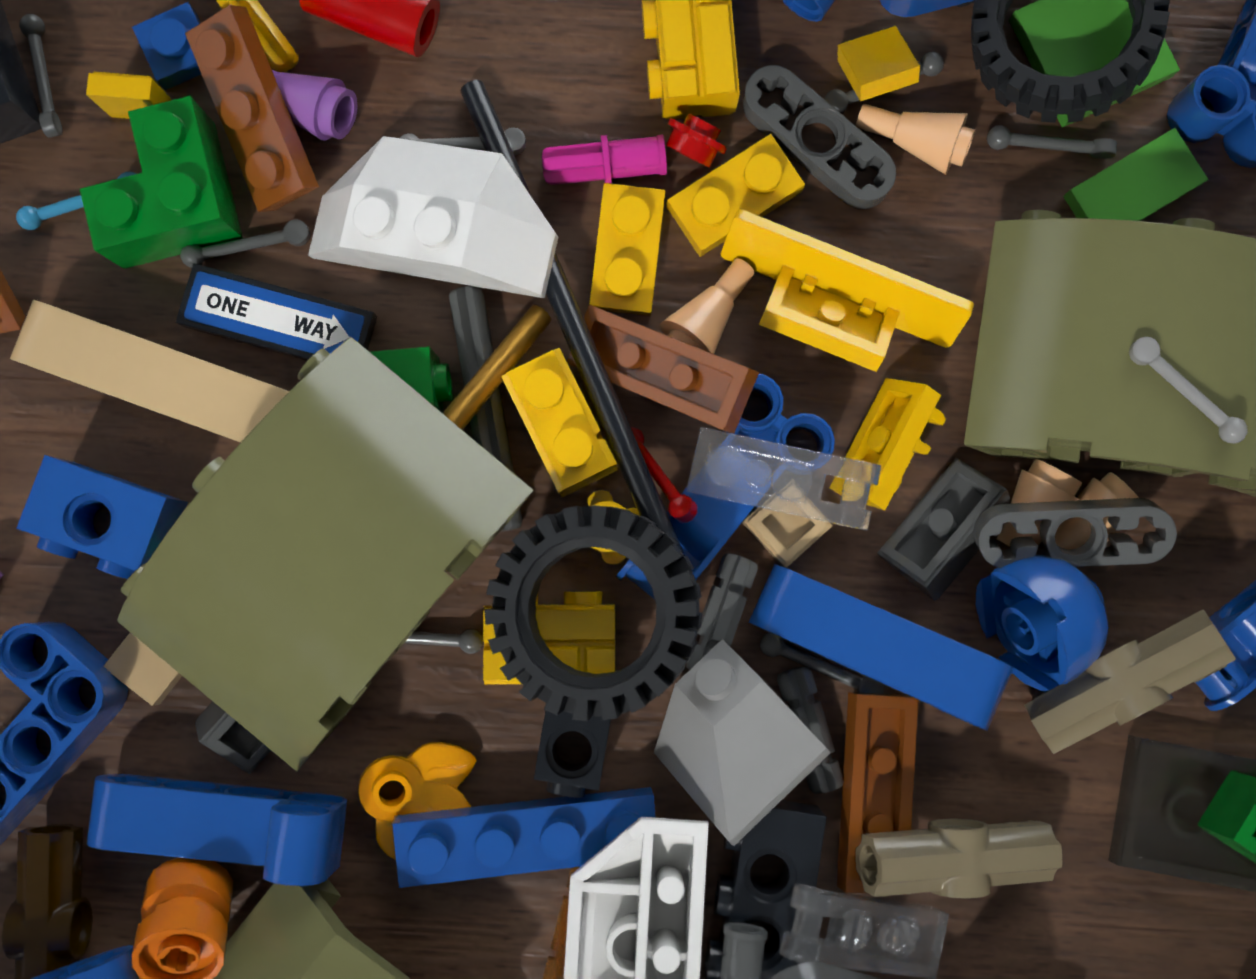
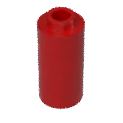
(396, 23)

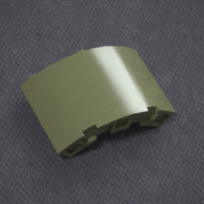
(1059, 335)
(318, 549)

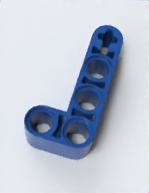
(882, 646)
(53, 708)
(283, 830)

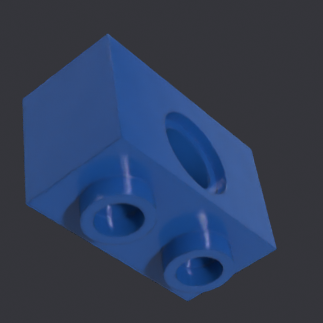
(64, 509)

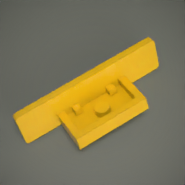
(839, 297)

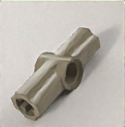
(1129, 681)
(957, 858)

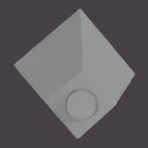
(734, 742)

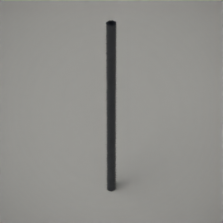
(579, 338)

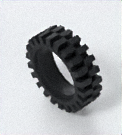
(518, 633)

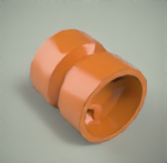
(183, 921)

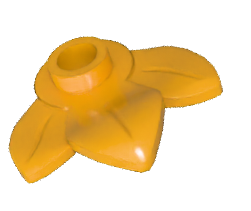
(429, 784)

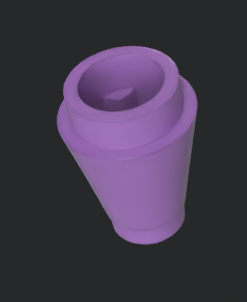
(318, 104)

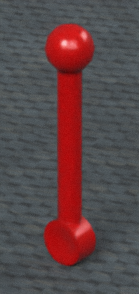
(681, 505)

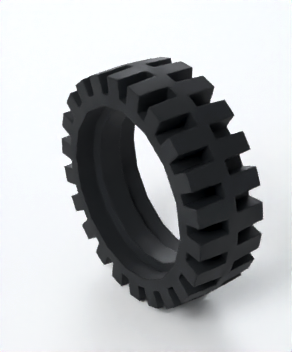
(1065, 94)

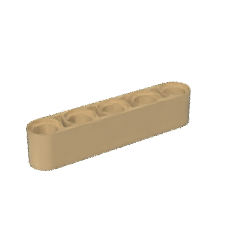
(143, 372)

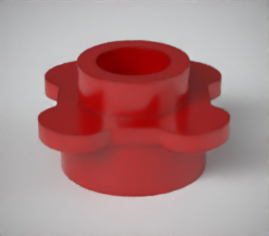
(695, 139)

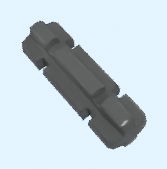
(724, 604)
(798, 689)

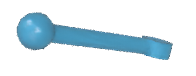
(31, 217)

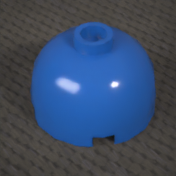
(1045, 619)

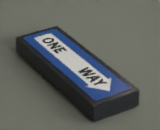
(269, 315)

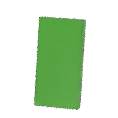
(1139, 182)

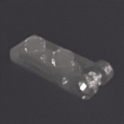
(780, 477)
(865, 933)

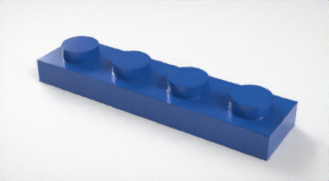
(512, 836)

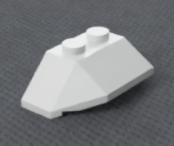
(437, 218)
(640, 904)

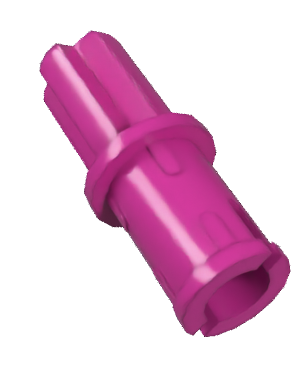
(604, 160)

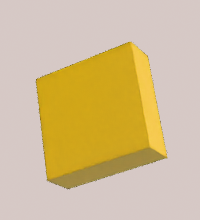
(878, 63)
(123, 92)

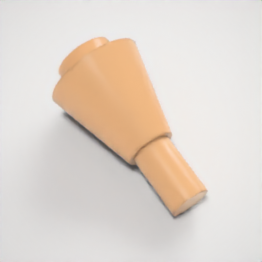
(930, 136)
(706, 315)

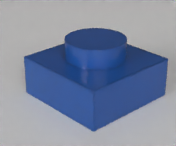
(167, 45)

